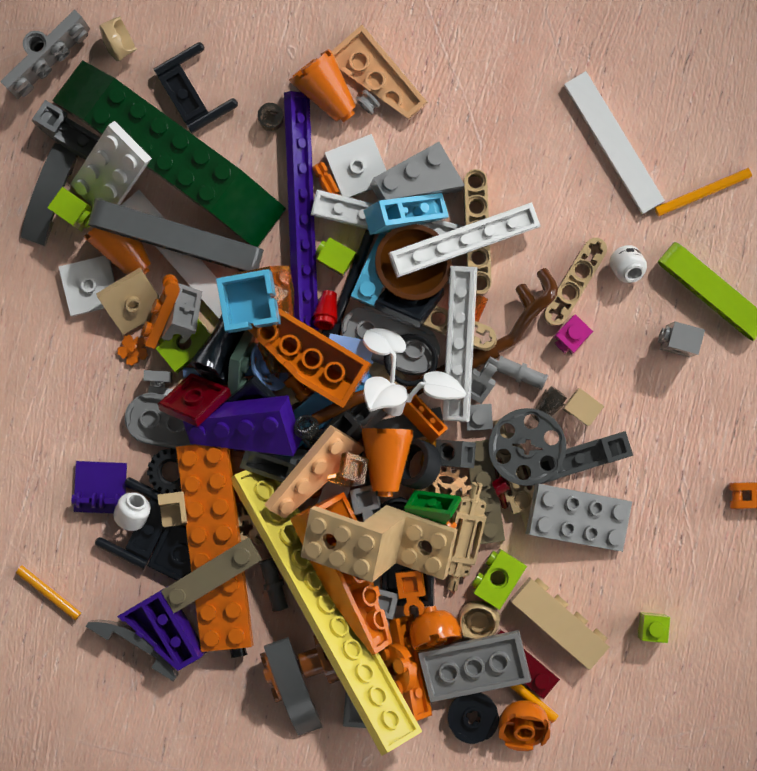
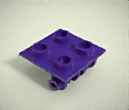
(98, 486)

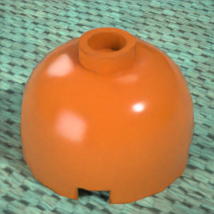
(434, 628)
(524, 725)

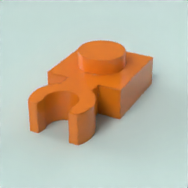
(411, 586)

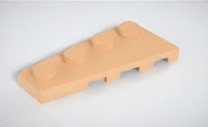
(372, 67)
(312, 471)

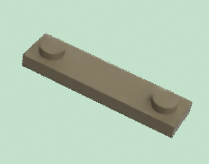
(211, 575)

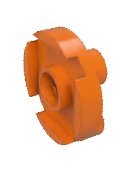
(397, 657)

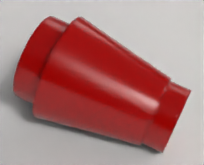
(326, 311)

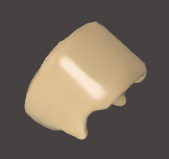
(117, 38)
(478, 620)

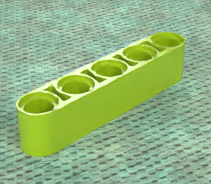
(711, 289)

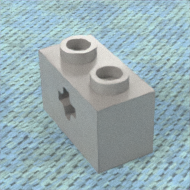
(681, 339)

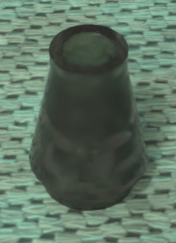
(550, 402)
(307, 430)

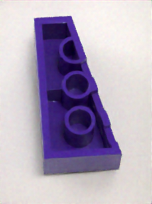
(249, 425)

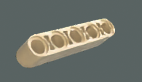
(478, 195)

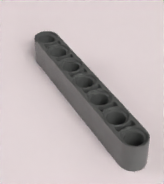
(174, 236)

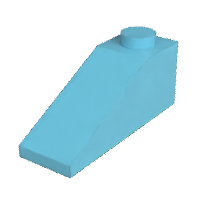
(400, 212)
(368, 285)

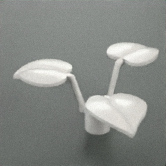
(391, 397)

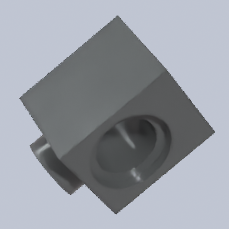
(463, 453)

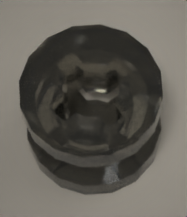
(272, 121)

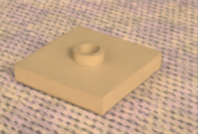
(129, 300)

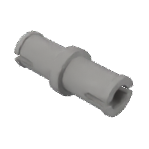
(521, 373)

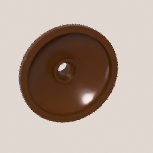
(415, 285)

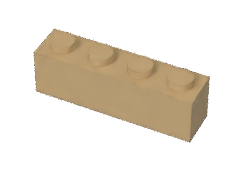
(559, 623)

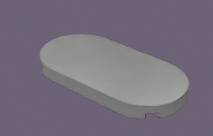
(415, 358)
(153, 426)

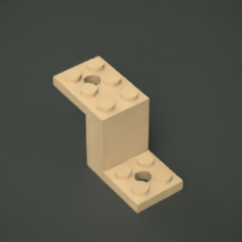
(378, 543)

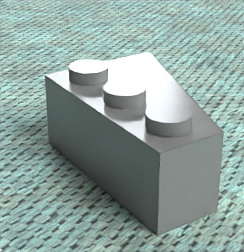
(419, 175)

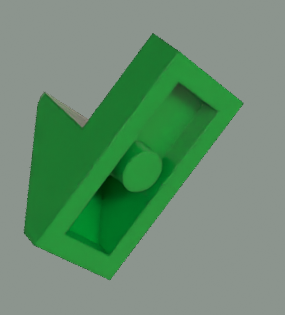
(433, 505)

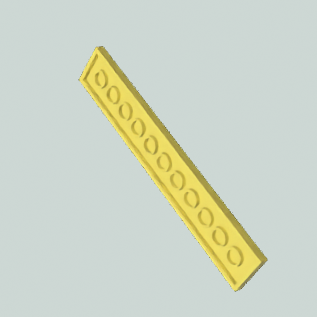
(359, 671)

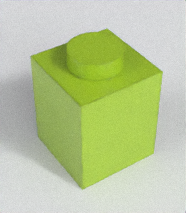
(335, 256)
(653, 627)

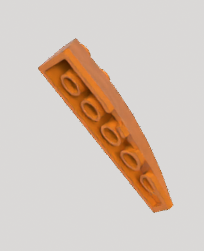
(313, 358)
(351, 595)

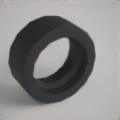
(430, 467)

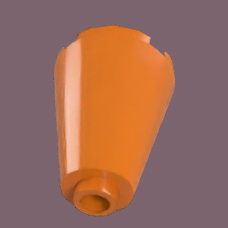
(325, 86)
(120, 250)
(387, 457)

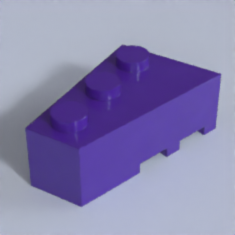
(164, 630)

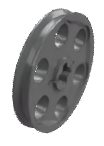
(520, 436)

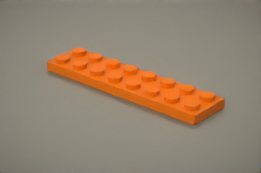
(212, 530)

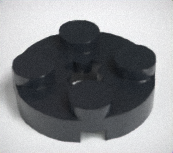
(479, 730)

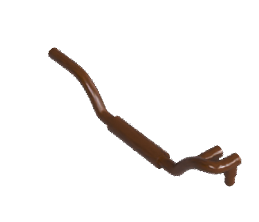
(532, 308)

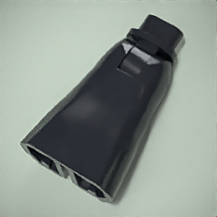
(214, 355)

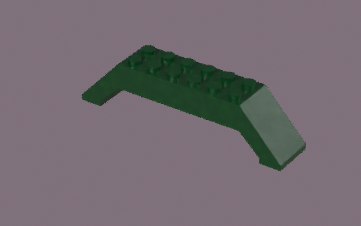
(174, 151)

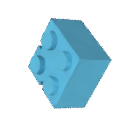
(248, 301)

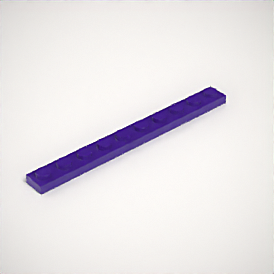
(300, 205)

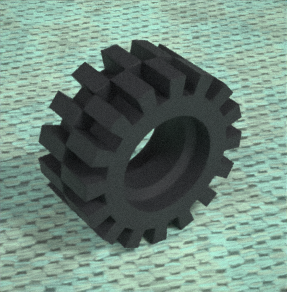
(155, 472)

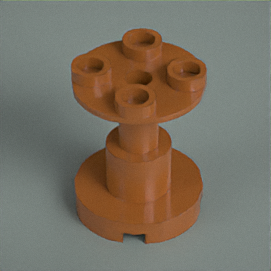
(310, 664)

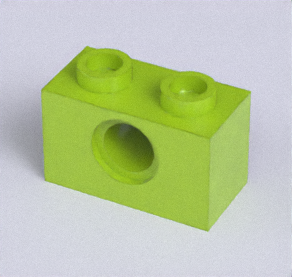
(71, 209)
(175, 355)
(498, 593)

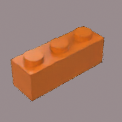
(424, 419)

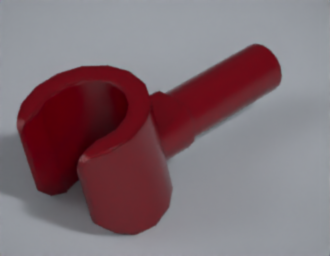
(501, 486)

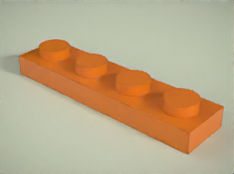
(418, 697)

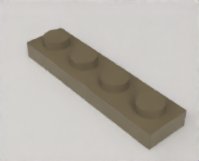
(485, 474)

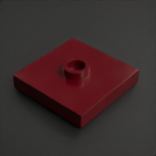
(194, 399)

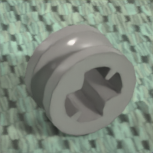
(368, 101)

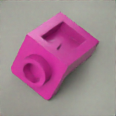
(572, 335)

